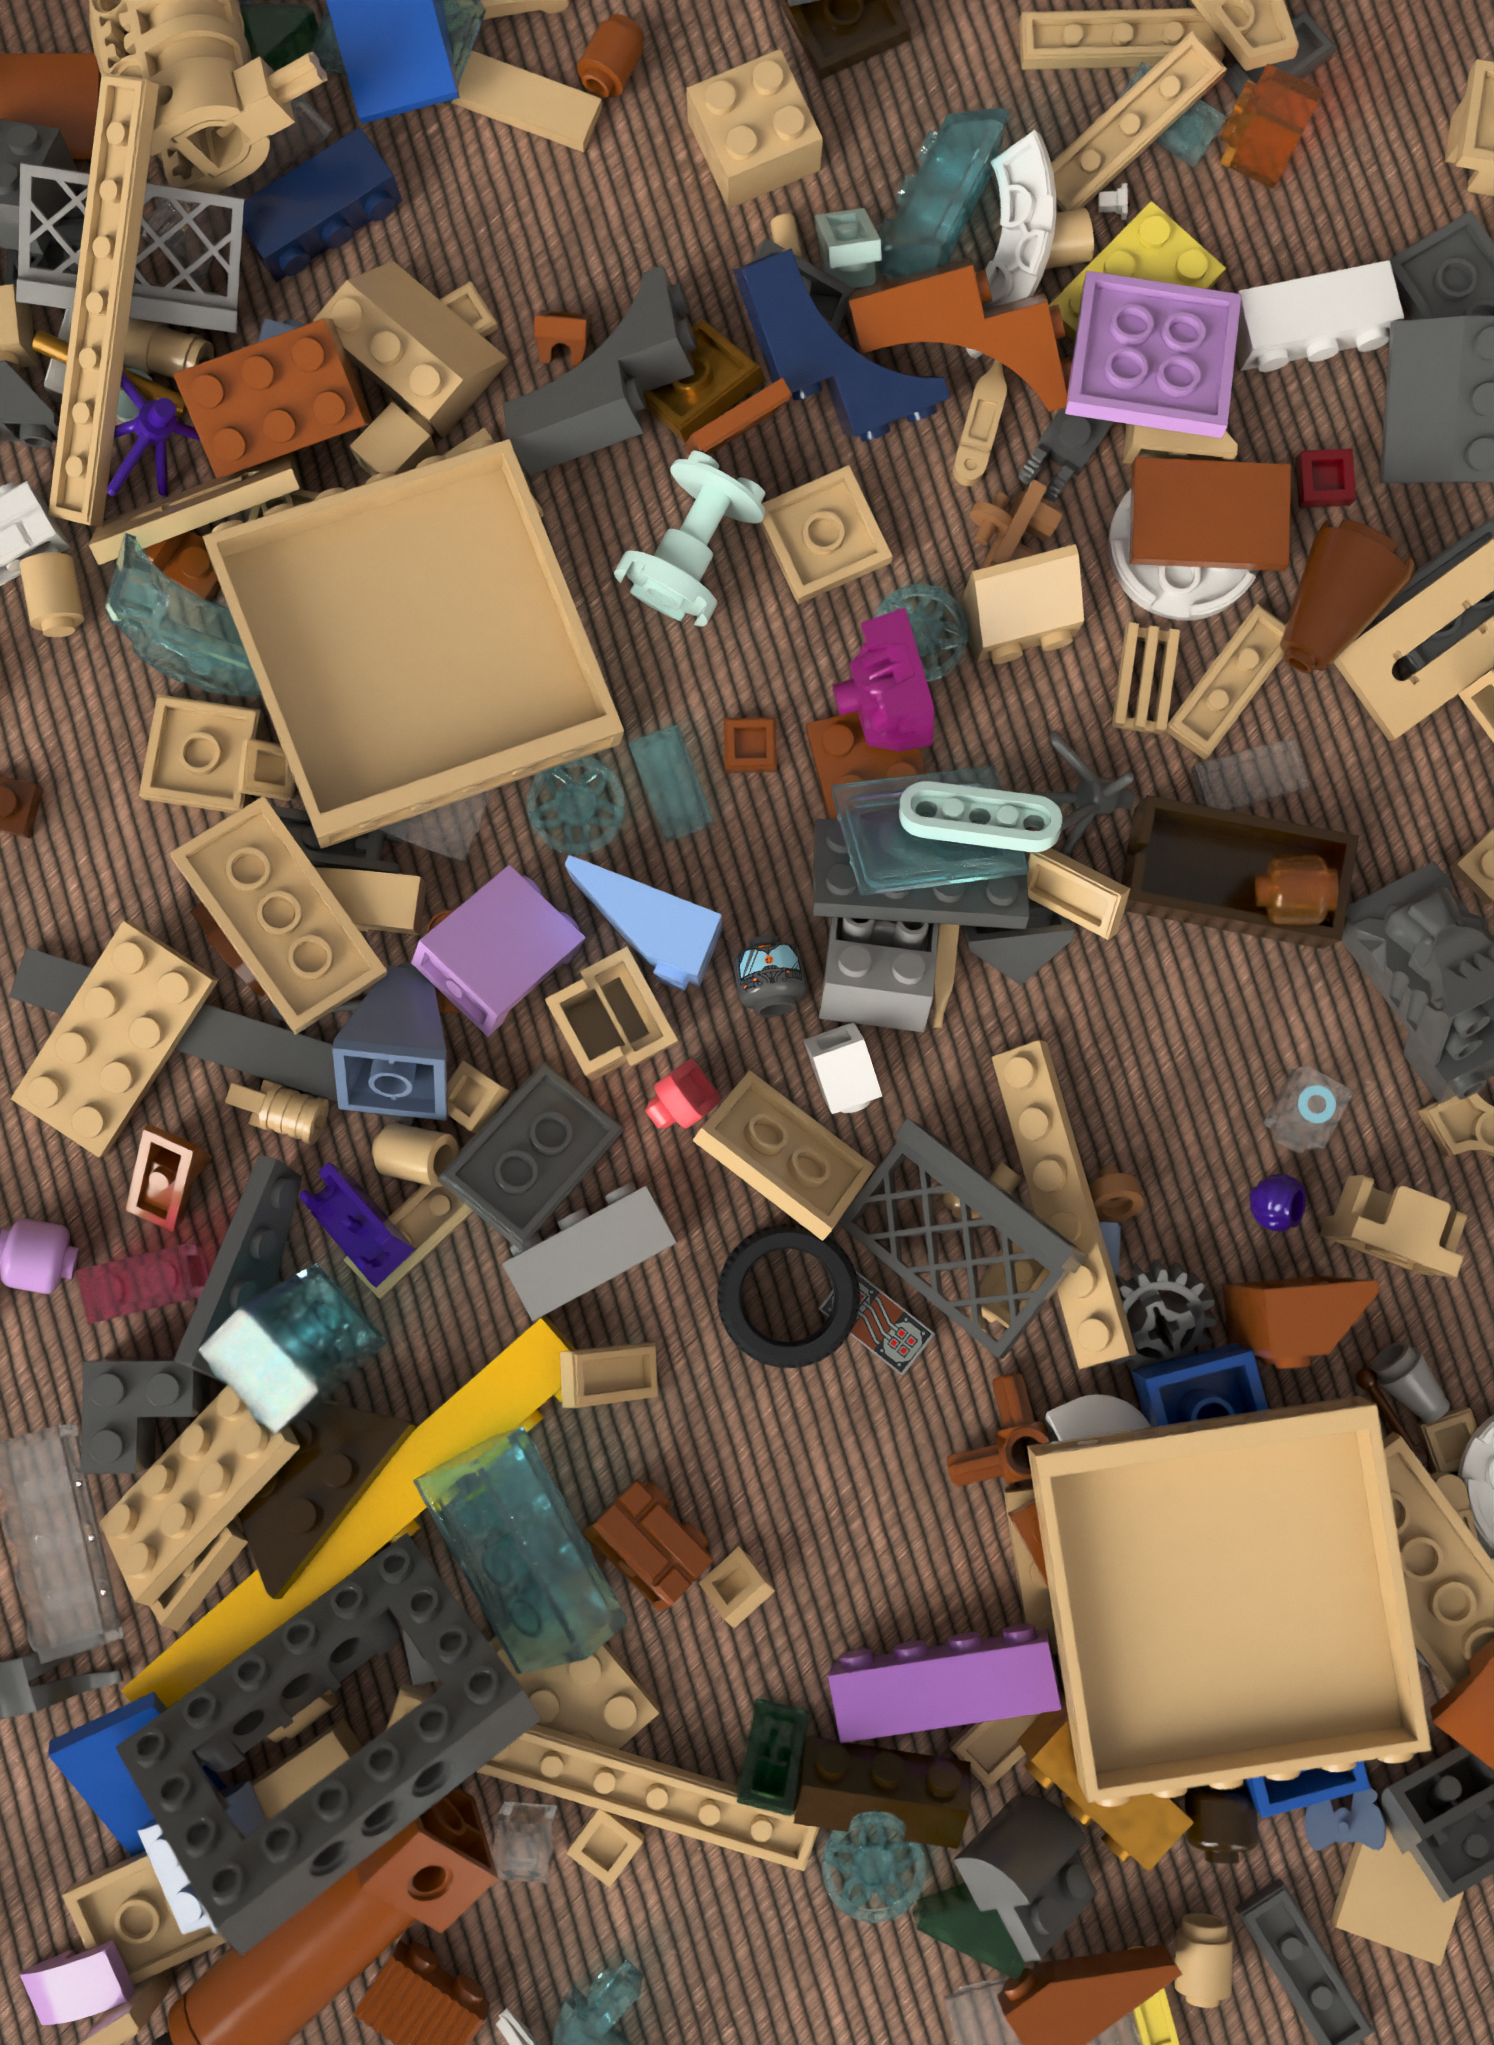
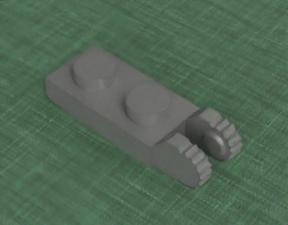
(1070, 443)

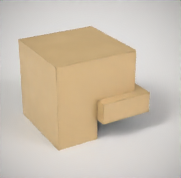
(611, 1016)

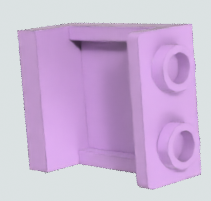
(497, 948)

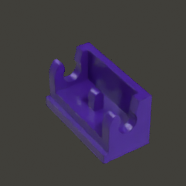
(357, 1225)

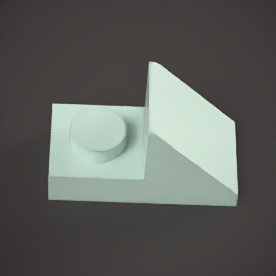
(848, 246)

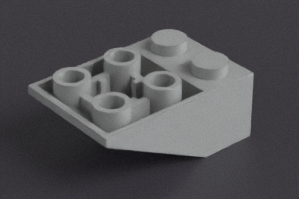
(879, 973)

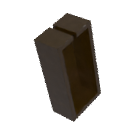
(1204, 863)

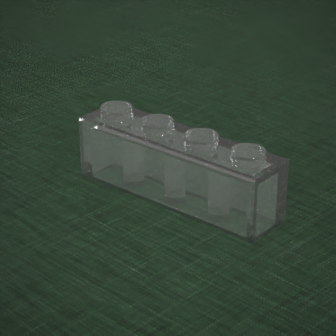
(57, 1544)

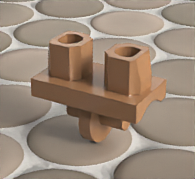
(1027, 513)

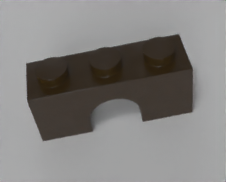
(856, 1778)

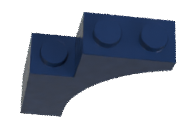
(807, 350)

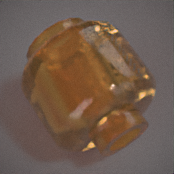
(1297, 889)

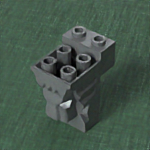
(1434, 973)

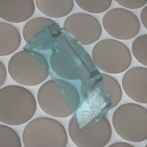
(176, 628)

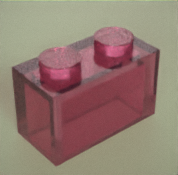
(143, 1282)

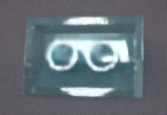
(943, 192)

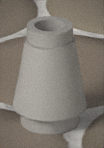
(1410, 1380)

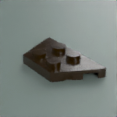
(317, 1488)

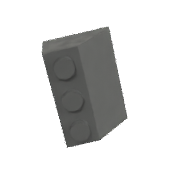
(1439, 401)

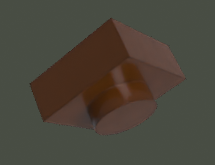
(18, 806)

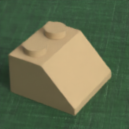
(1024, 605)

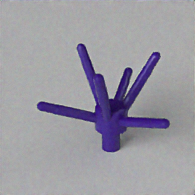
(152, 426)

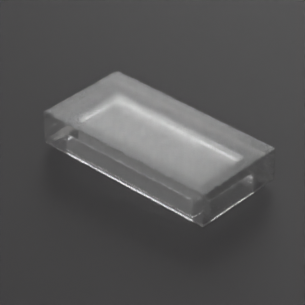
(1251, 776)

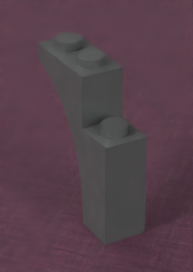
(604, 393)

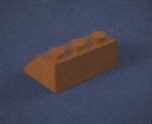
(1294, 1316)

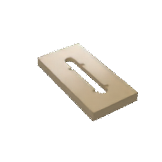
(196, 506)
(1370, 657)

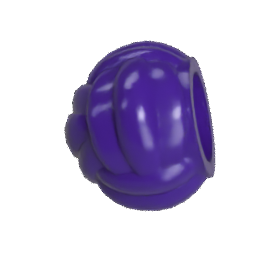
(1278, 1202)

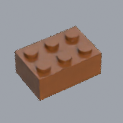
(273, 397)

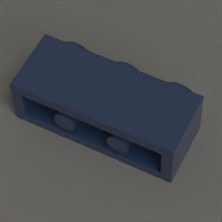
(319, 205)

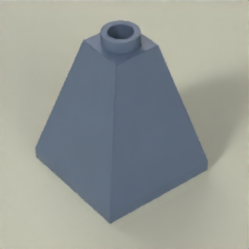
(394, 1050)

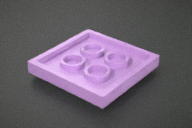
(1154, 354)

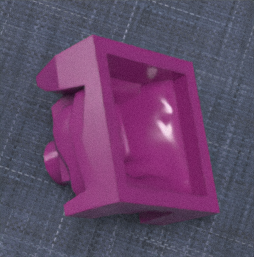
(889, 686)

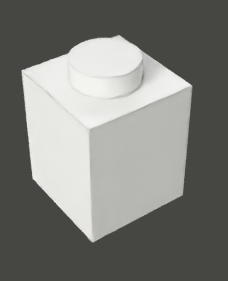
(843, 1069)

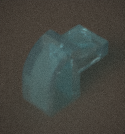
(592, 2020)

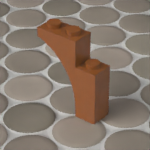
(948, 309)

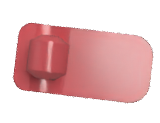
(682, 1097)

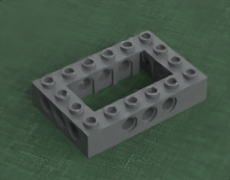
(273, 1873)

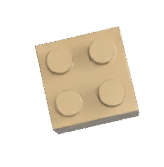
(754, 128)

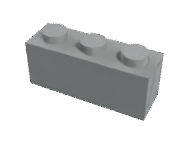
(589, 1250)

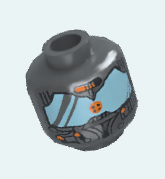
(770, 976)

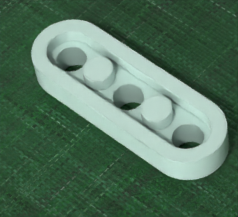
(959, 805)

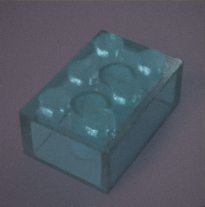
(292, 1347)

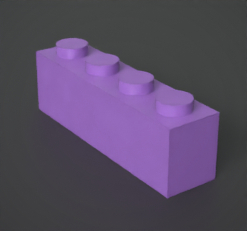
(944, 1683)

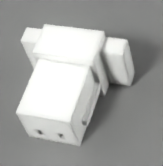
(1115, 201)

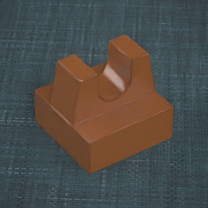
(564, 328)

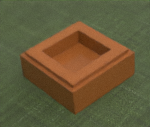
(750, 745)

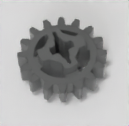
(1179, 1315)

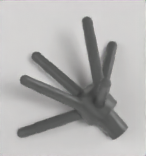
(1093, 794)

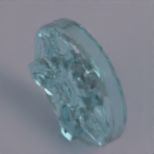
(926, 626)
(576, 806)
(873, 1869)

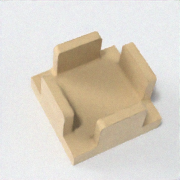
(1472, 129)
(1398, 1228)

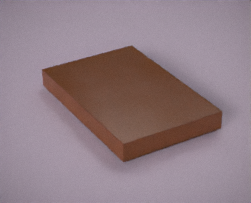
(1210, 514)

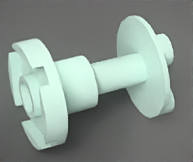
(673, 574)

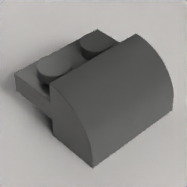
(1446, 1820)
(1029, 1872)

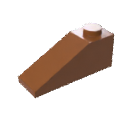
(1083, 1995)

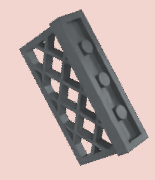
(987, 1199)

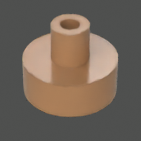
(1115, 1195)

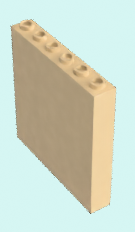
(413, 640)
(1228, 1600)

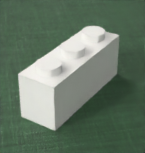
(1317, 316)

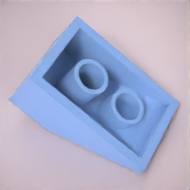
(661, 928)

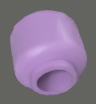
(36, 1256)

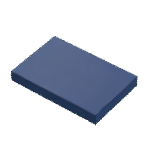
(99, 1775)

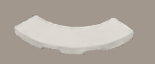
(1026, 221)

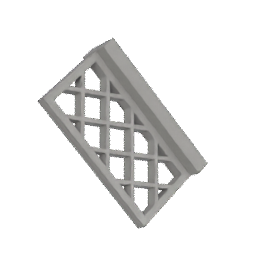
(148, 300)

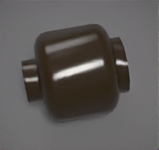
(1222, 1822)

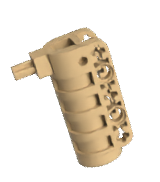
(211, 94)

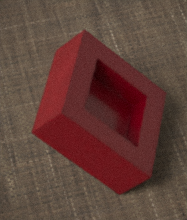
(1325, 478)

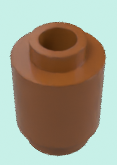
(611, 56)

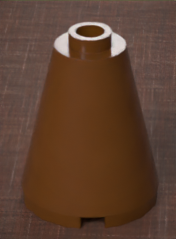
(1341, 592)

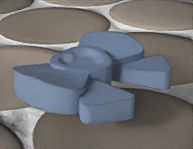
(1361, 1824)

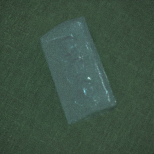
(522, 1552)

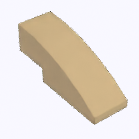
(378, 898)

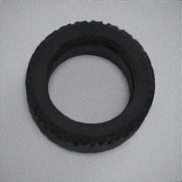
(793, 1353)

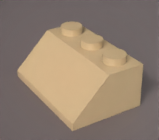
(413, 344)

